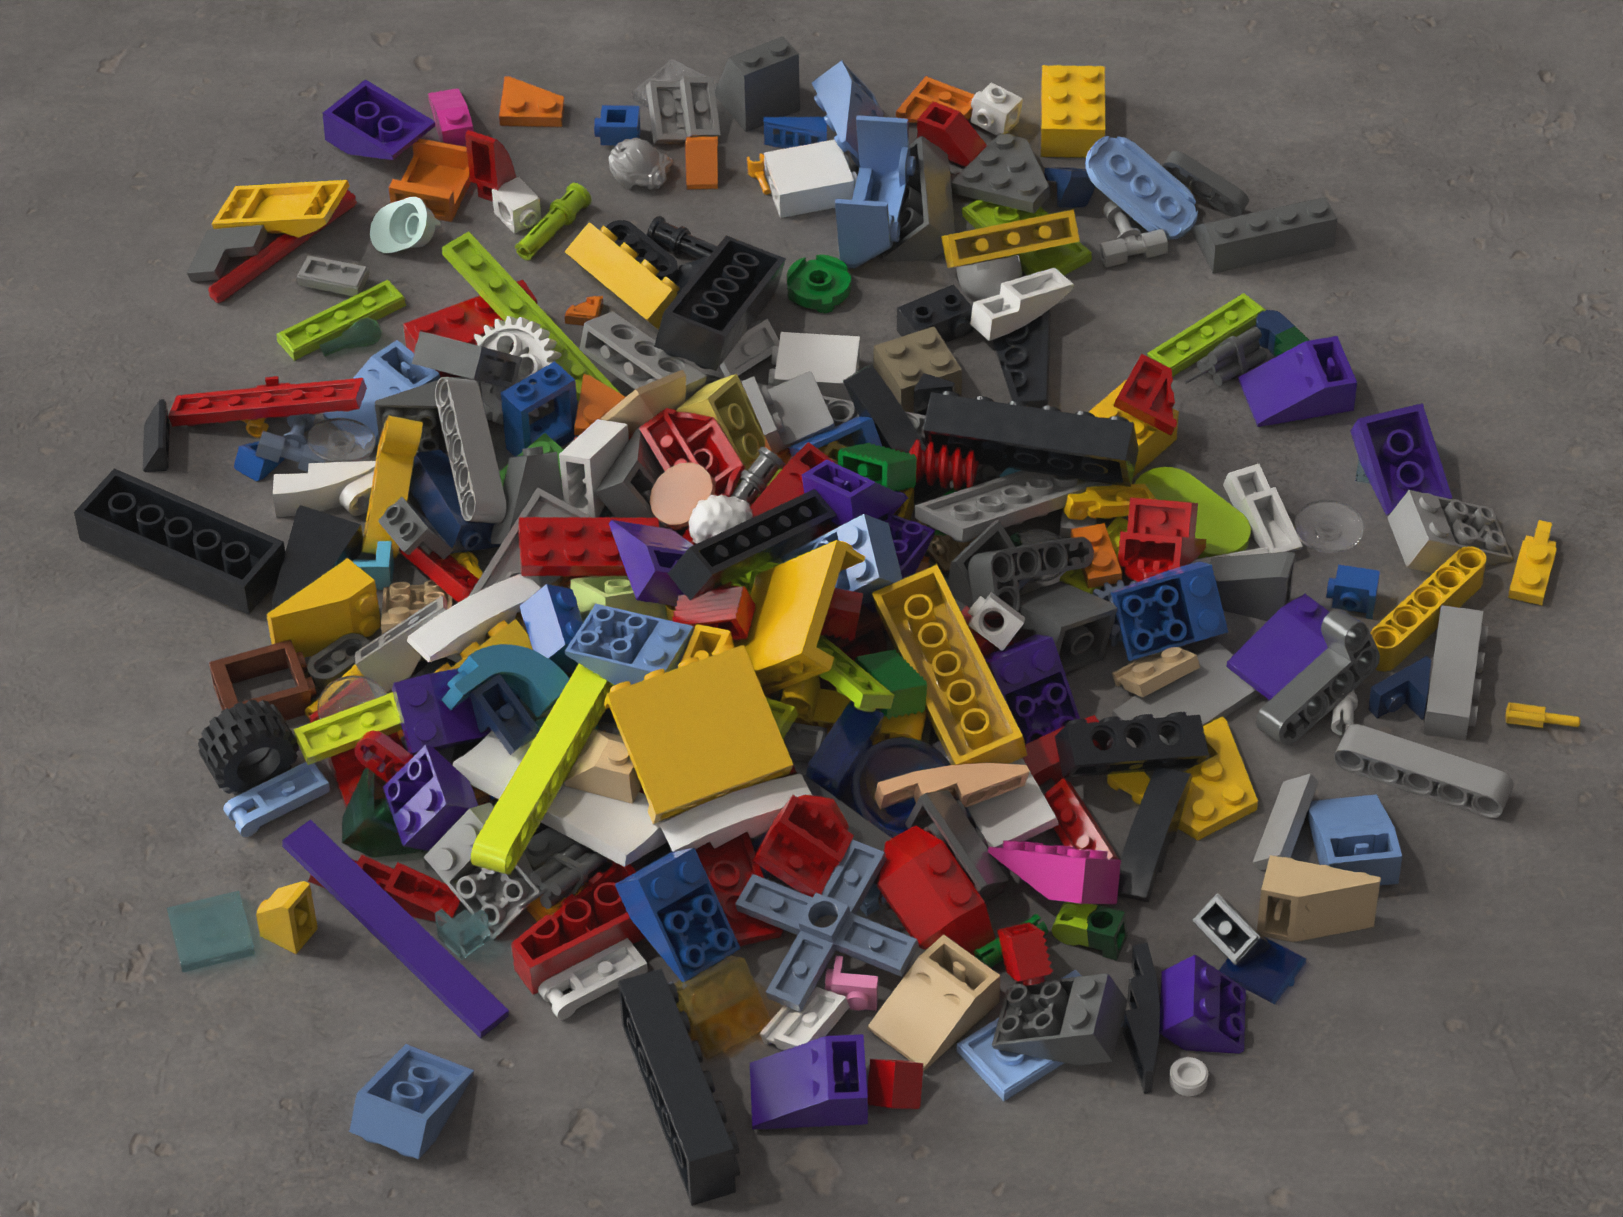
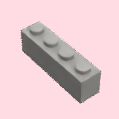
(1454, 671)

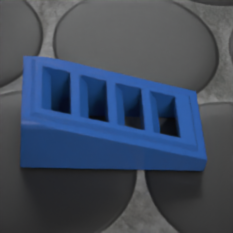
(810, 131)

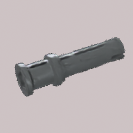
(758, 475)

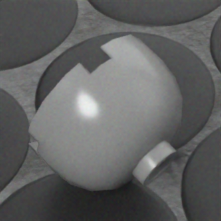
(984, 278)

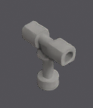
(1130, 239)

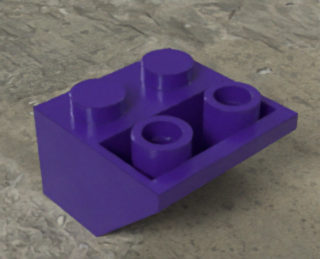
(849, 492)
(427, 798)
(1202, 1008)

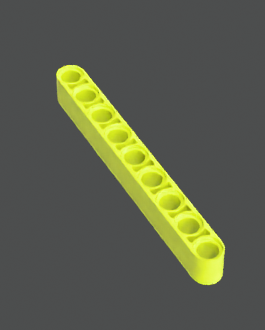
(541, 772)

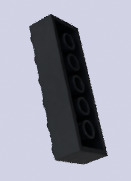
(719, 303)
(1034, 438)
(180, 540)
(679, 1086)

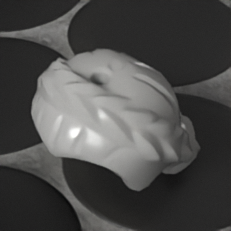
(639, 164)

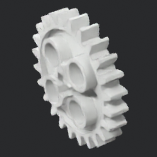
(526, 336)

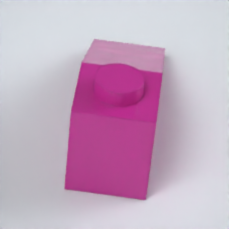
(450, 116)

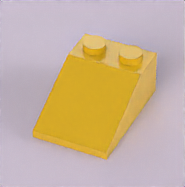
(327, 609)

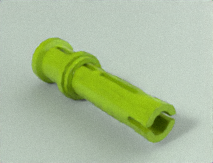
(560, 213)

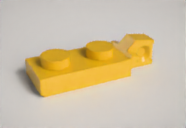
(1104, 501)
(1534, 566)

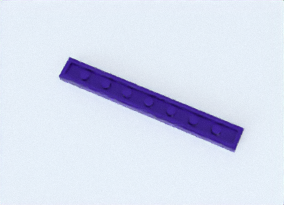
(395, 929)

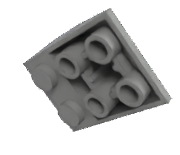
(1436, 527)
(475, 886)

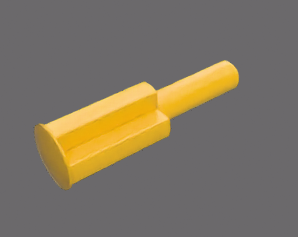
(1536, 716)

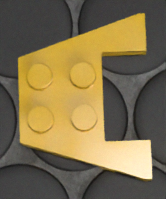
(1218, 787)

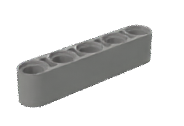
(470, 450)
(1424, 770)

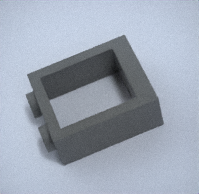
(466, 360)

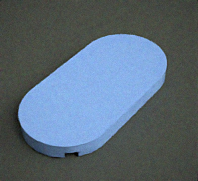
(1141, 186)

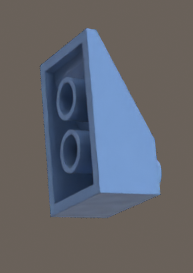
(409, 1101)

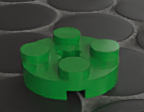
(818, 296)

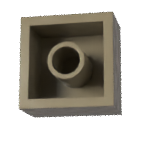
(908, 357)

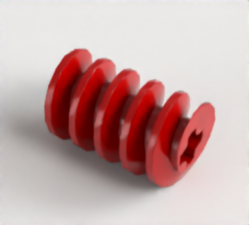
(945, 466)

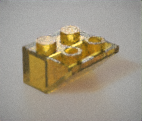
(722, 1006)

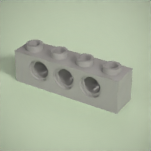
(632, 354)

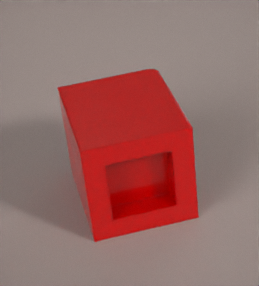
(895, 1083)

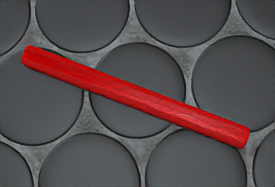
(269, 256)

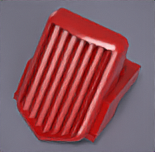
(1159, 537)
(805, 843)

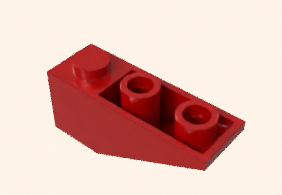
(789, 482)

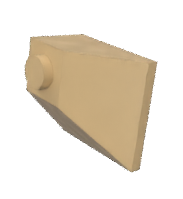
(649, 401)
(605, 768)

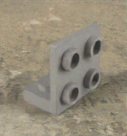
(789, 410)

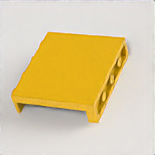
(791, 614)
(698, 731)

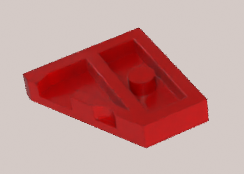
(1149, 394)

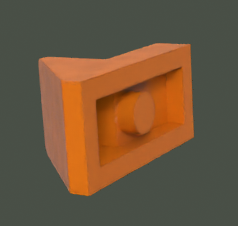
(701, 162)

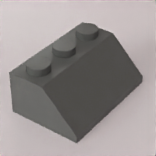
(948, 821)

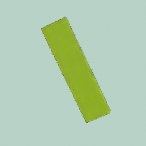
(332, 322)
(1207, 333)

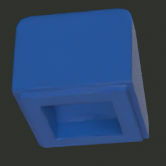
(252, 465)

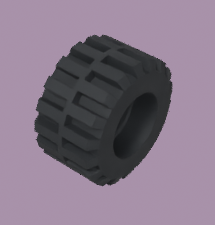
(247, 746)

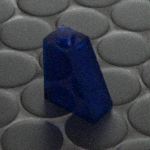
(843, 748)

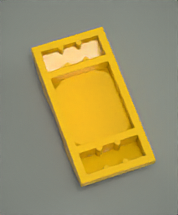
(282, 207)

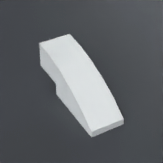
(1019, 303)
(317, 488)
(1263, 509)

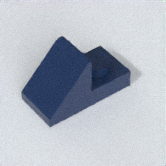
(1072, 185)
(1401, 688)
(501, 711)

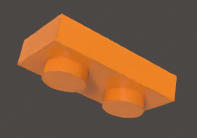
(1104, 563)

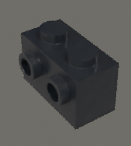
(943, 309)

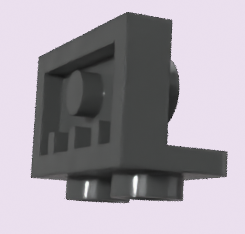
(412, 530)

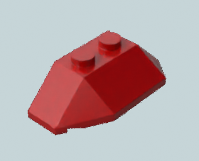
(695, 439)
(932, 892)

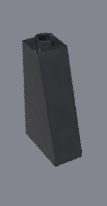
(314, 548)

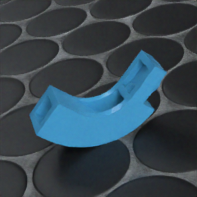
(525, 671)

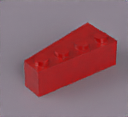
(456, 322)

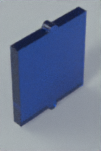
(1268, 972)

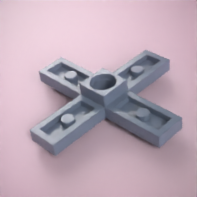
(816, 945)

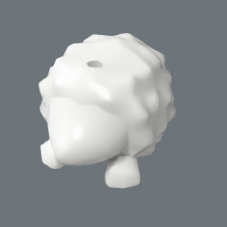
(717, 515)

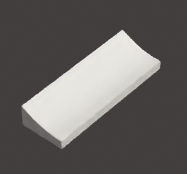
(598, 822)

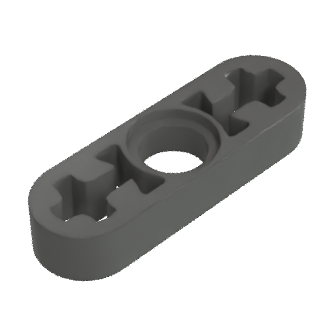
(1206, 184)

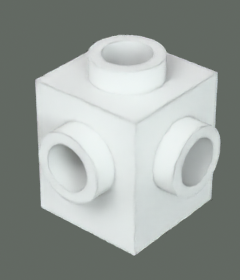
(996, 109)

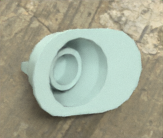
(403, 226)

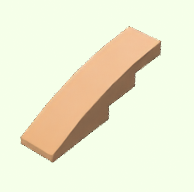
(965, 782)

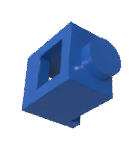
(617, 124)
(1354, 589)

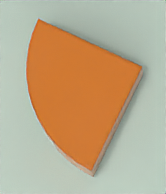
(584, 311)

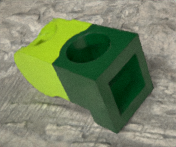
(1091, 927)

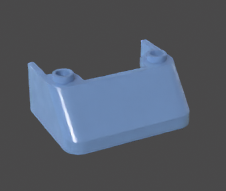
(871, 218)

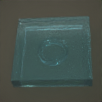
(210, 931)

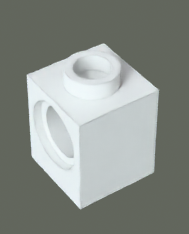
(516, 205)
(1001, 635)

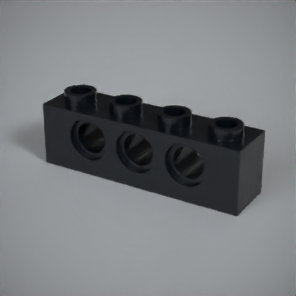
(1082, 758)

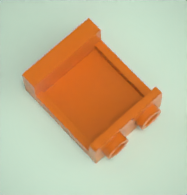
(436, 176)

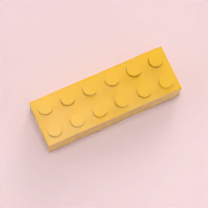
(961, 690)

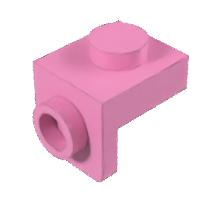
(859, 989)

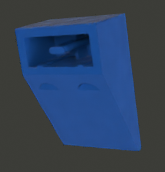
(1169, 610)
(679, 913)

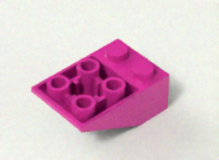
(1063, 871)

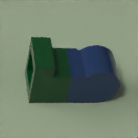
(1278, 332)

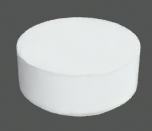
(1188, 1076)

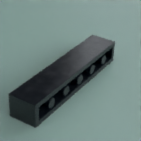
(751, 544)

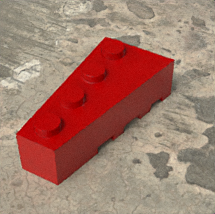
(576, 930)

